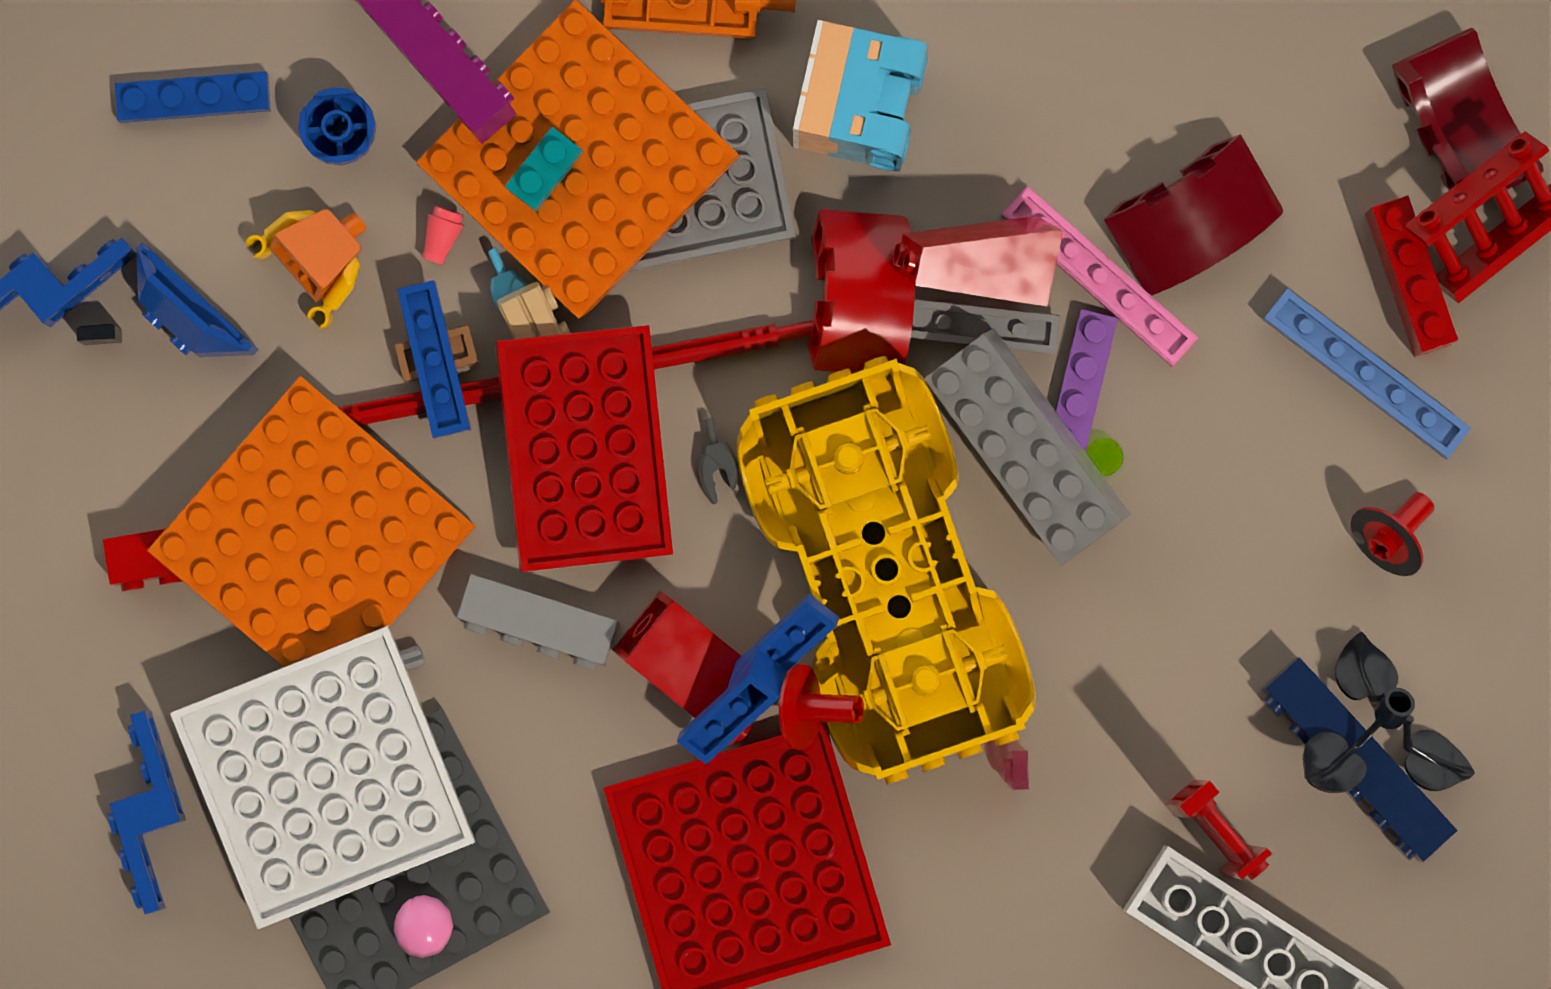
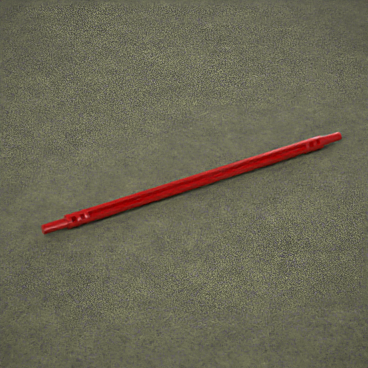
(663, 356)

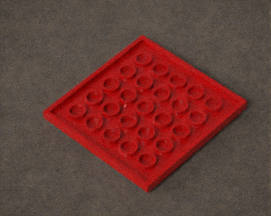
(747, 865)

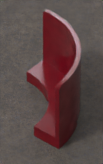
(1457, 106)
(1197, 219)

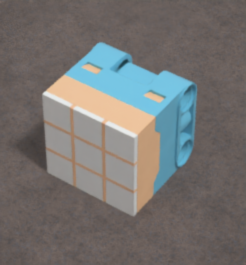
(859, 95)

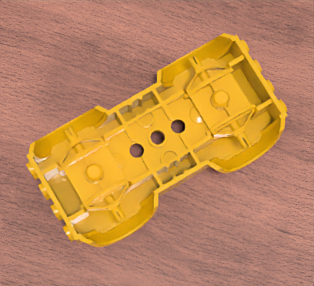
(882, 454)

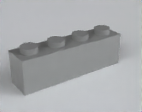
(537, 620)

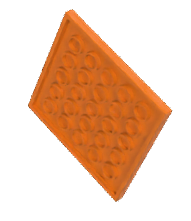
(638, 171)
(310, 531)

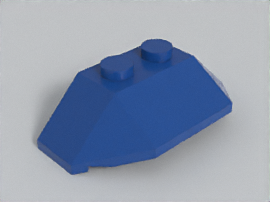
(184, 311)

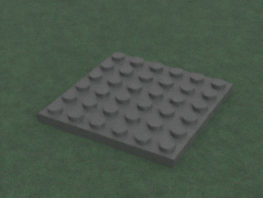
(479, 884)

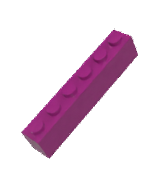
(444, 64)

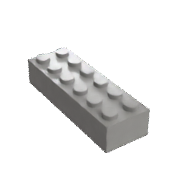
(1027, 446)

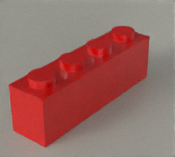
(1411, 277)
(132, 564)

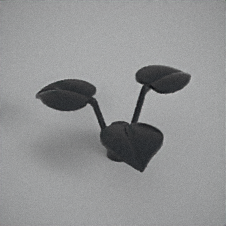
(1368, 672)

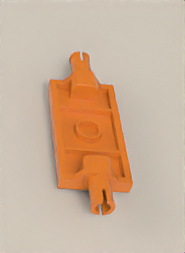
(691, 17)

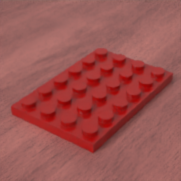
(584, 448)

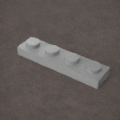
(967, 322)

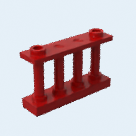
(1504, 242)
(1198, 803)

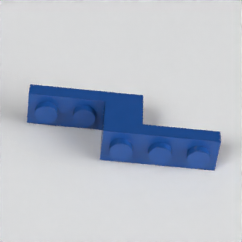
(47, 294)
(757, 679)
(146, 813)

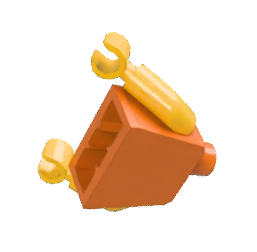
(316, 253)

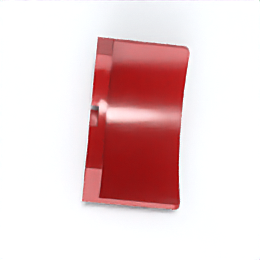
(864, 300)

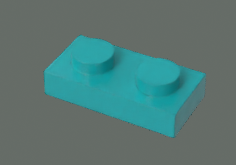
(544, 169)

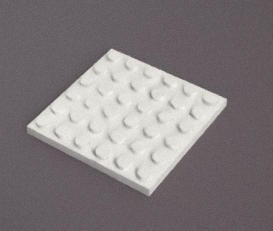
(323, 777)

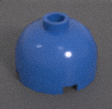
(337, 126)

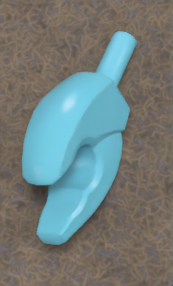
(505, 281)

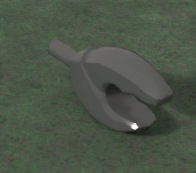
(713, 458)

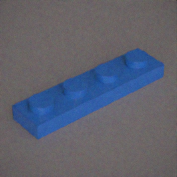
(192, 97)
(434, 359)

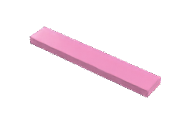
(1109, 283)

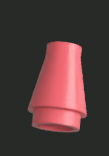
(441, 233)

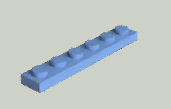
(1366, 374)

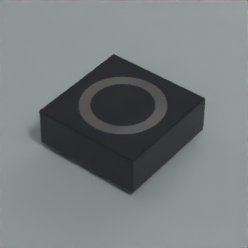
(99, 334)

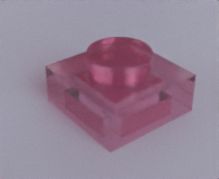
(1016, 770)

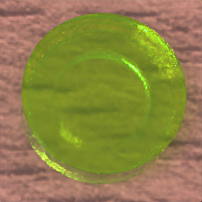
(1106, 455)

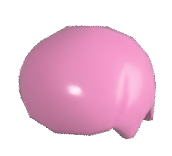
(423, 926)

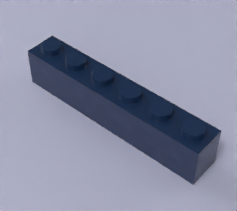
(1386, 788)

